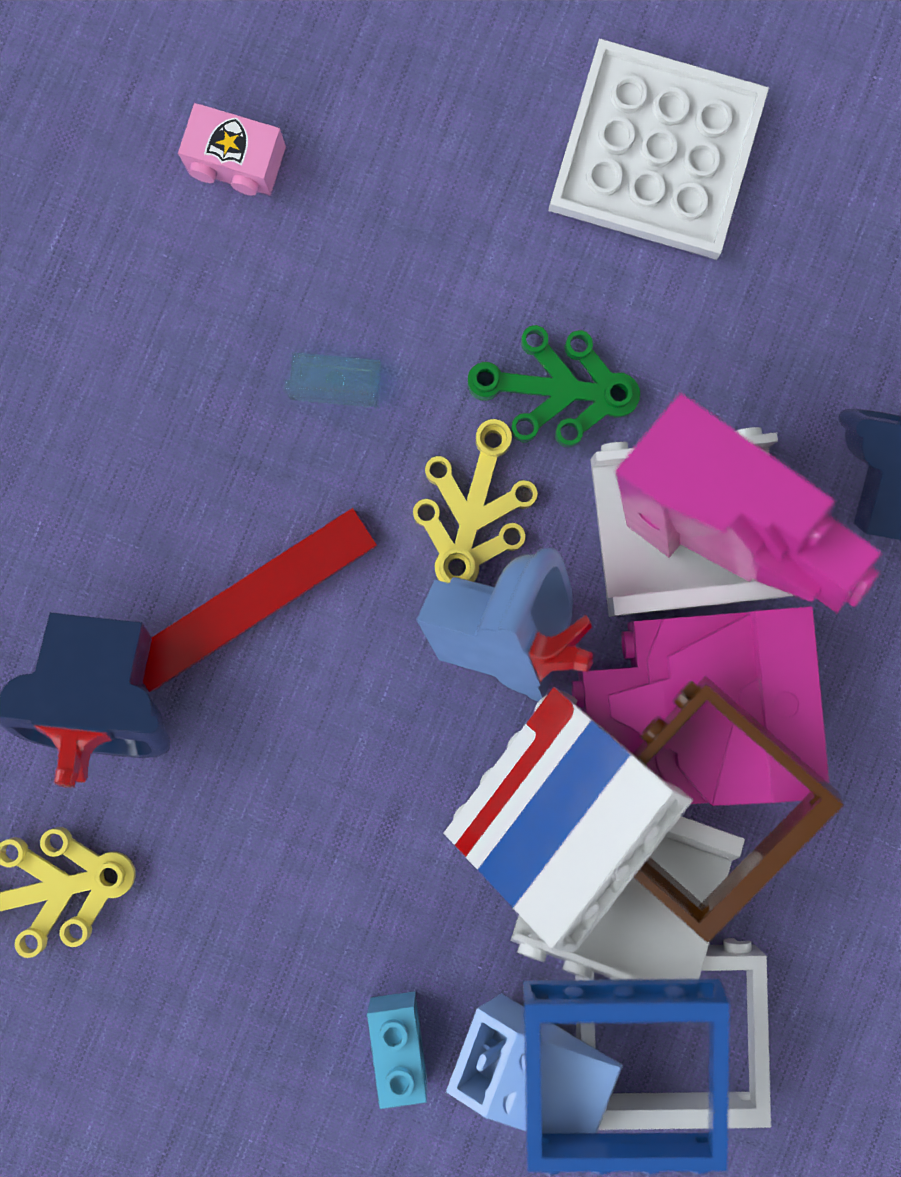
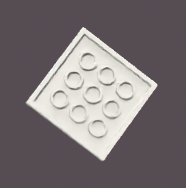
(658, 149)

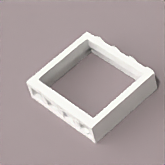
(690, 1110)

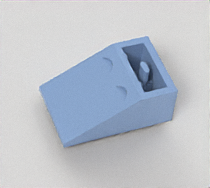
(492, 1073)

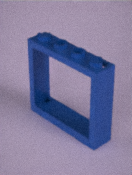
(627, 1003)

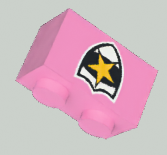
(232, 150)

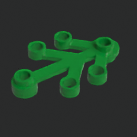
(560, 388)

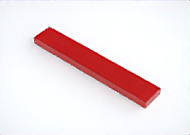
(256, 598)

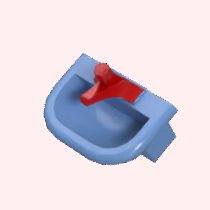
(510, 629)

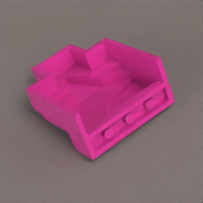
(740, 508)
(758, 660)

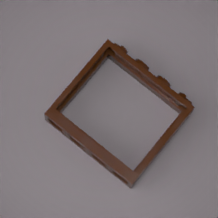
(772, 853)

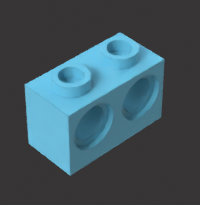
(397, 1050)

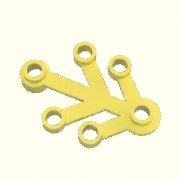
(472, 513)
(59, 887)

